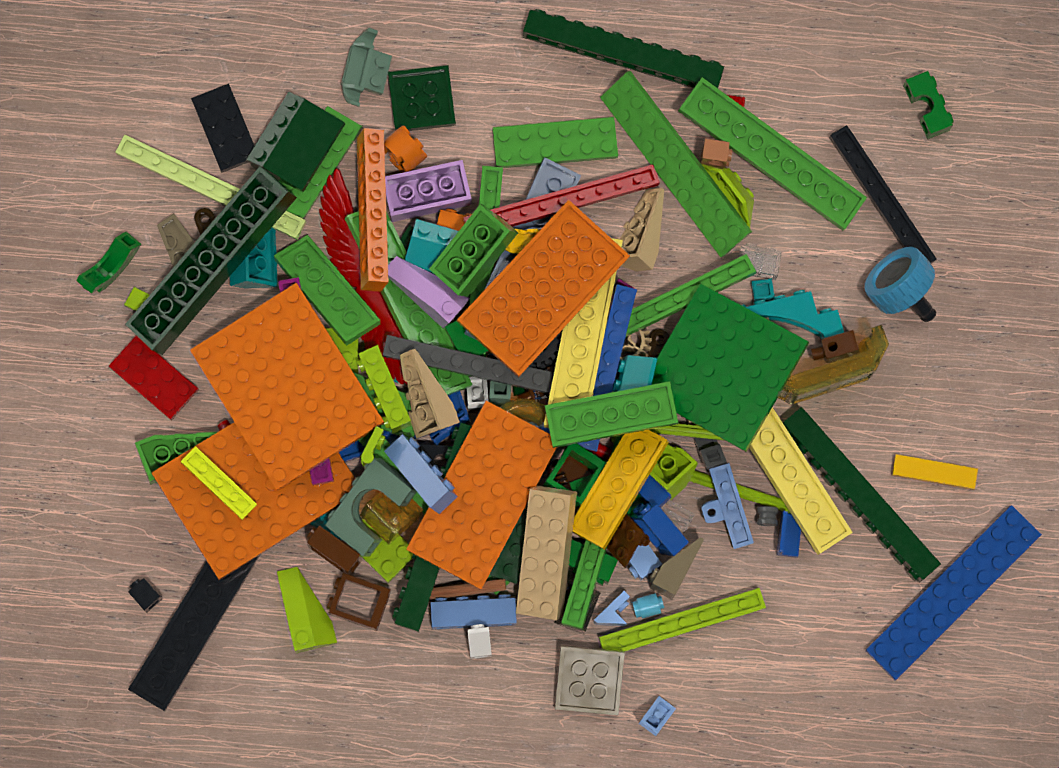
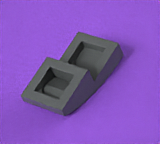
(710, 452)

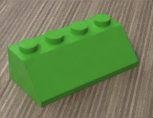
(473, 251)

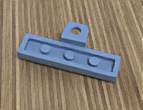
(728, 507)

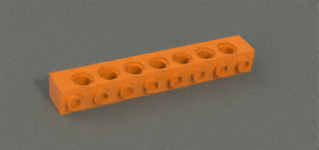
(372, 210)

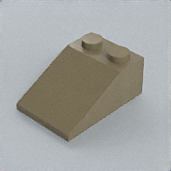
(671, 574)

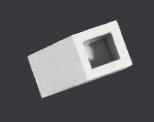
(479, 642)

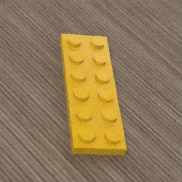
(618, 486)

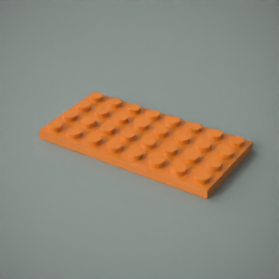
(543, 288)
(492, 484)

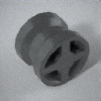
(767, 516)

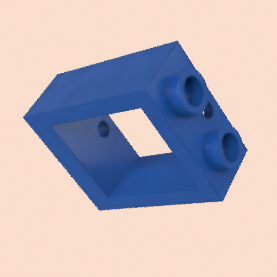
(659, 528)

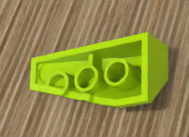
(306, 617)

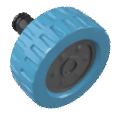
(901, 283)

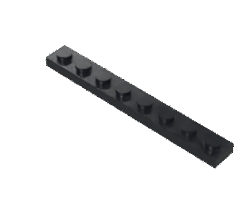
(879, 192)

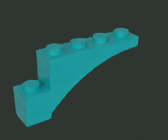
(800, 312)

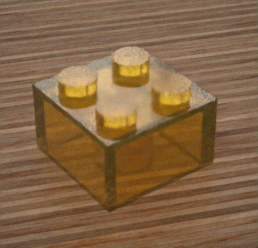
(389, 518)

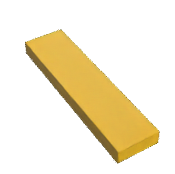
(934, 472)

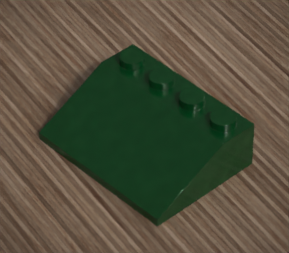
(295, 141)

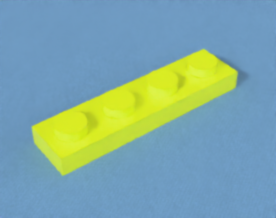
(218, 483)

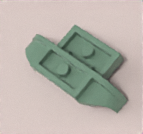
(364, 68)

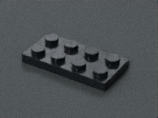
(224, 127)

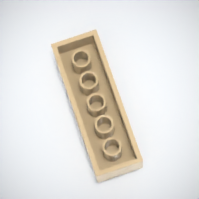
(546, 552)

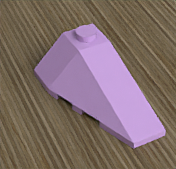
(426, 291)

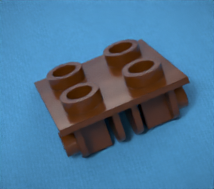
(569, 472)
(626, 540)

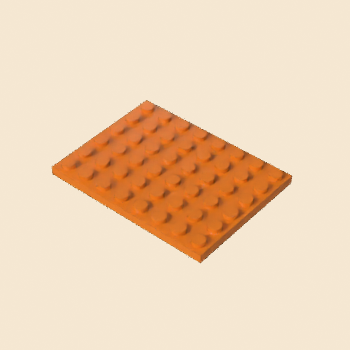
(287, 386)
(217, 530)

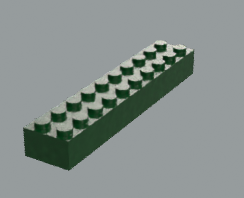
(210, 261)

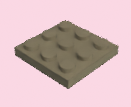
(589, 680)

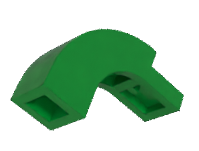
(111, 264)

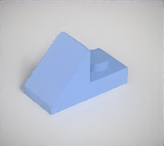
(609, 616)
(657, 716)

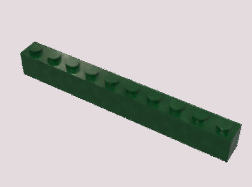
(619, 50)
(861, 496)
(423, 573)

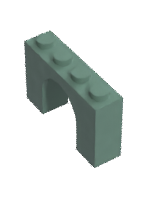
(346, 519)

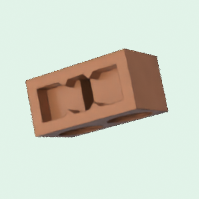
(716, 153)

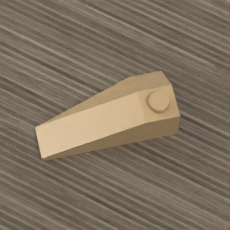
(643, 232)
(429, 402)

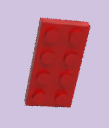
(153, 378)

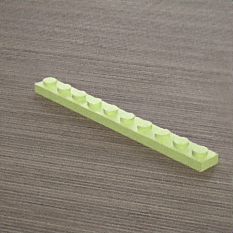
(196, 180)

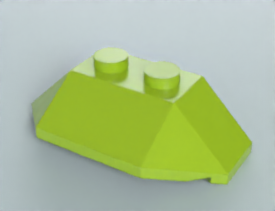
(731, 186)

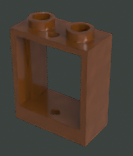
(333, 550)
(378, 611)

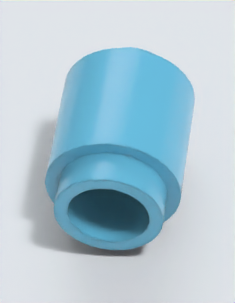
(648, 606)

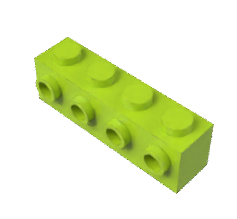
(386, 393)

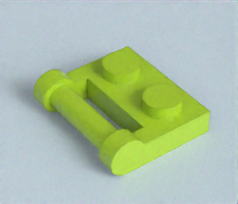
(375, 442)

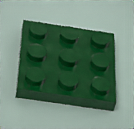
(422, 98)

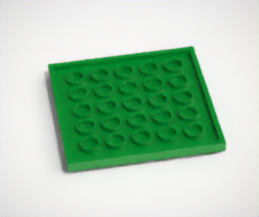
(727, 366)

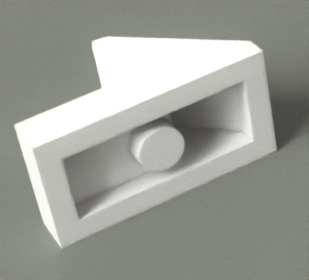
(477, 393)

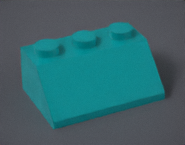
(428, 243)
(259, 267)
(634, 372)

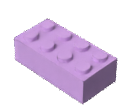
(427, 191)

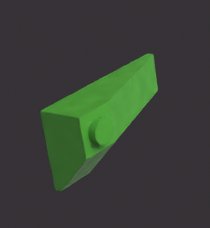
(161, 449)

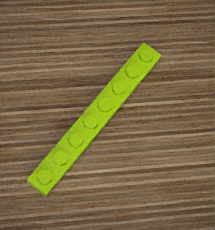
(684, 622)

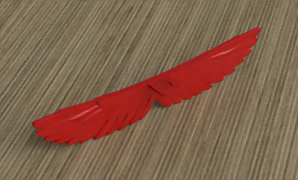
(346, 258)

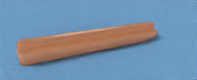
(467, 589)

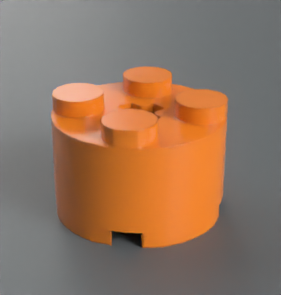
(403, 150)

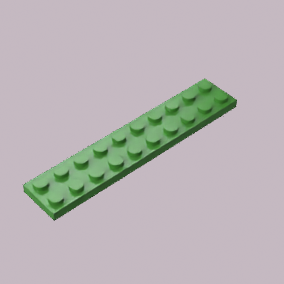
(772, 154)
(676, 164)
(409, 317)

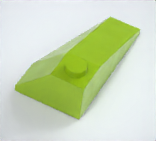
(673, 469)

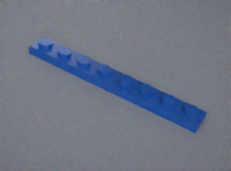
(612, 345)

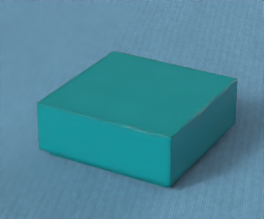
(762, 290)

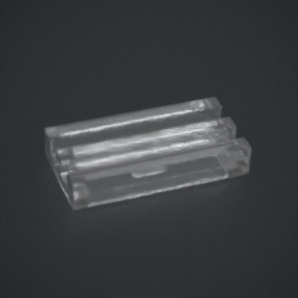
(687, 522)

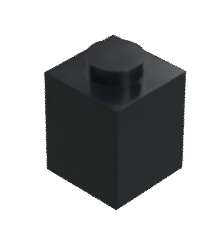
(144, 594)

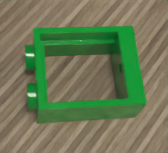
(584, 457)

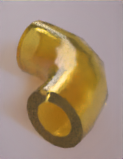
(526, 409)

